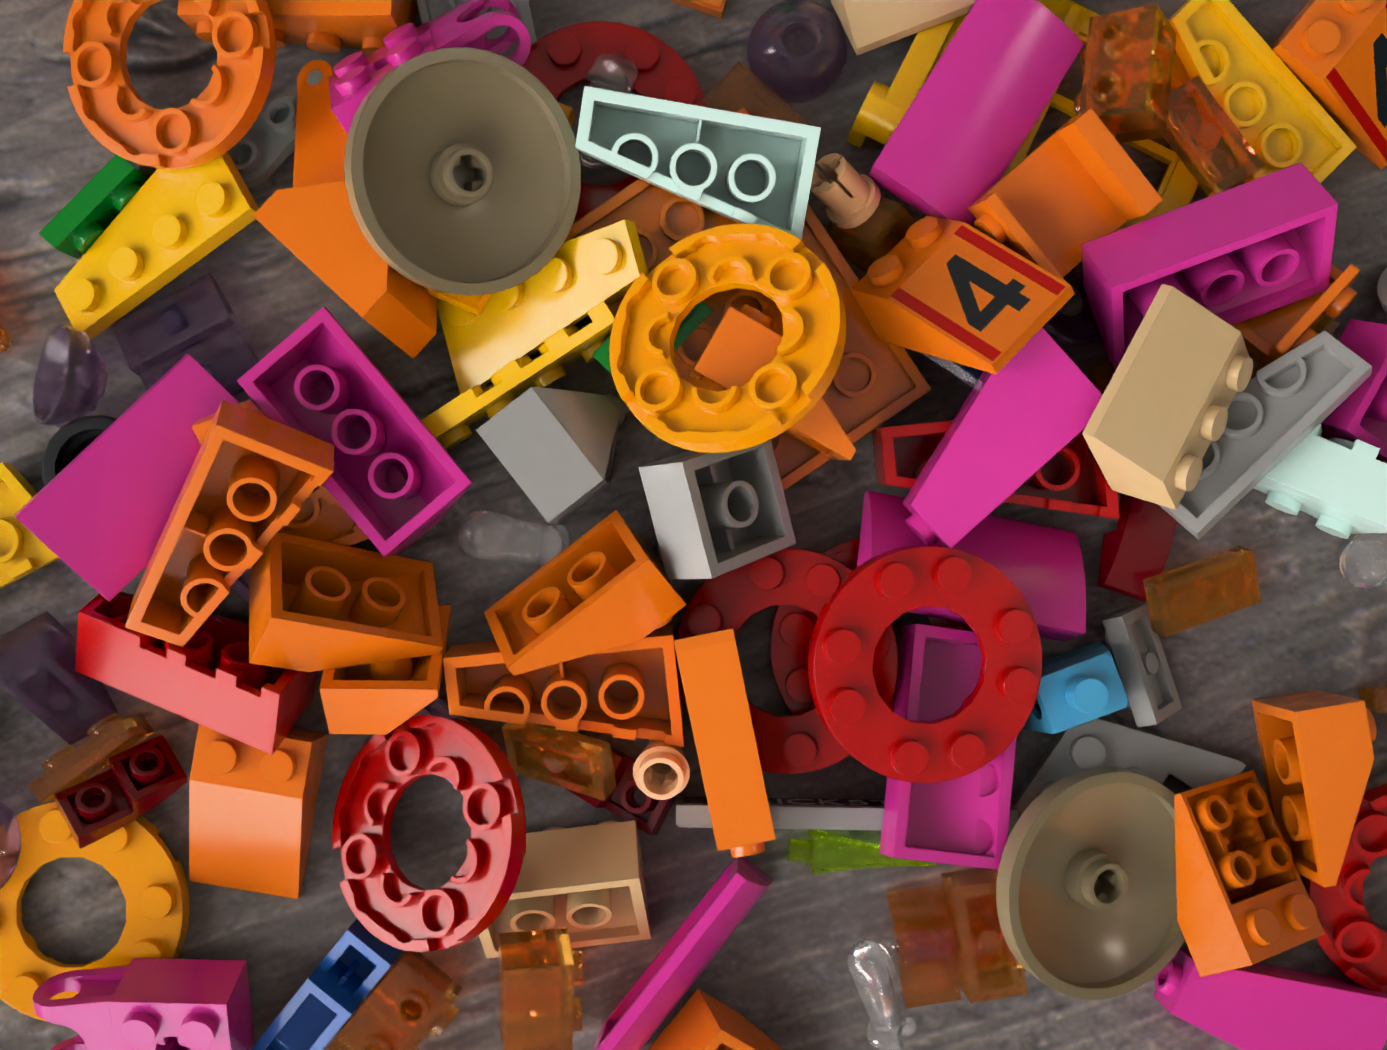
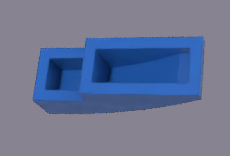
(330, 992)

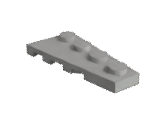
(1268, 423)

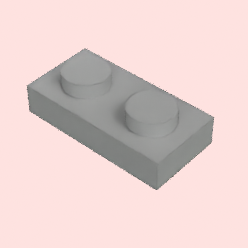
(1141, 665)

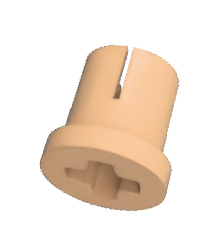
(845, 181)

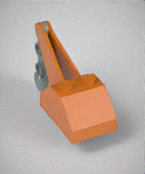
(317, 216)

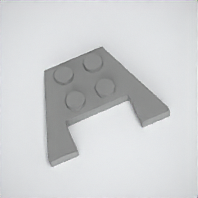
(1115, 745)

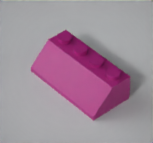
(1226, 252)
(386, 460)

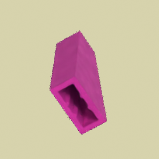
(1000, 440)
(1274, 1007)

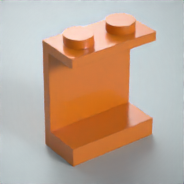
(1065, 195)

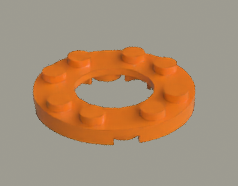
(179, 136)

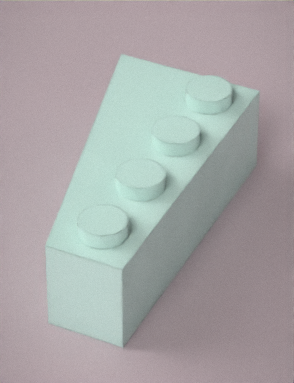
(712, 157)
(1332, 482)

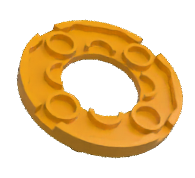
(778, 392)
(148, 878)

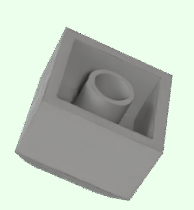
(557, 446)
(716, 510)

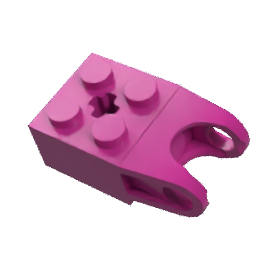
(455, 28)
(152, 1006)

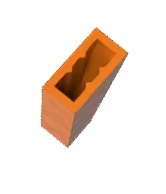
(725, 742)

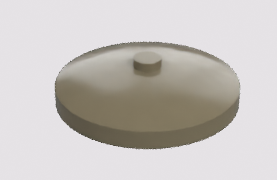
(462, 171)
(1092, 884)

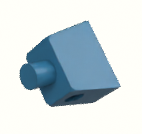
(1077, 690)

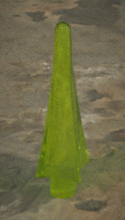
(834, 853)

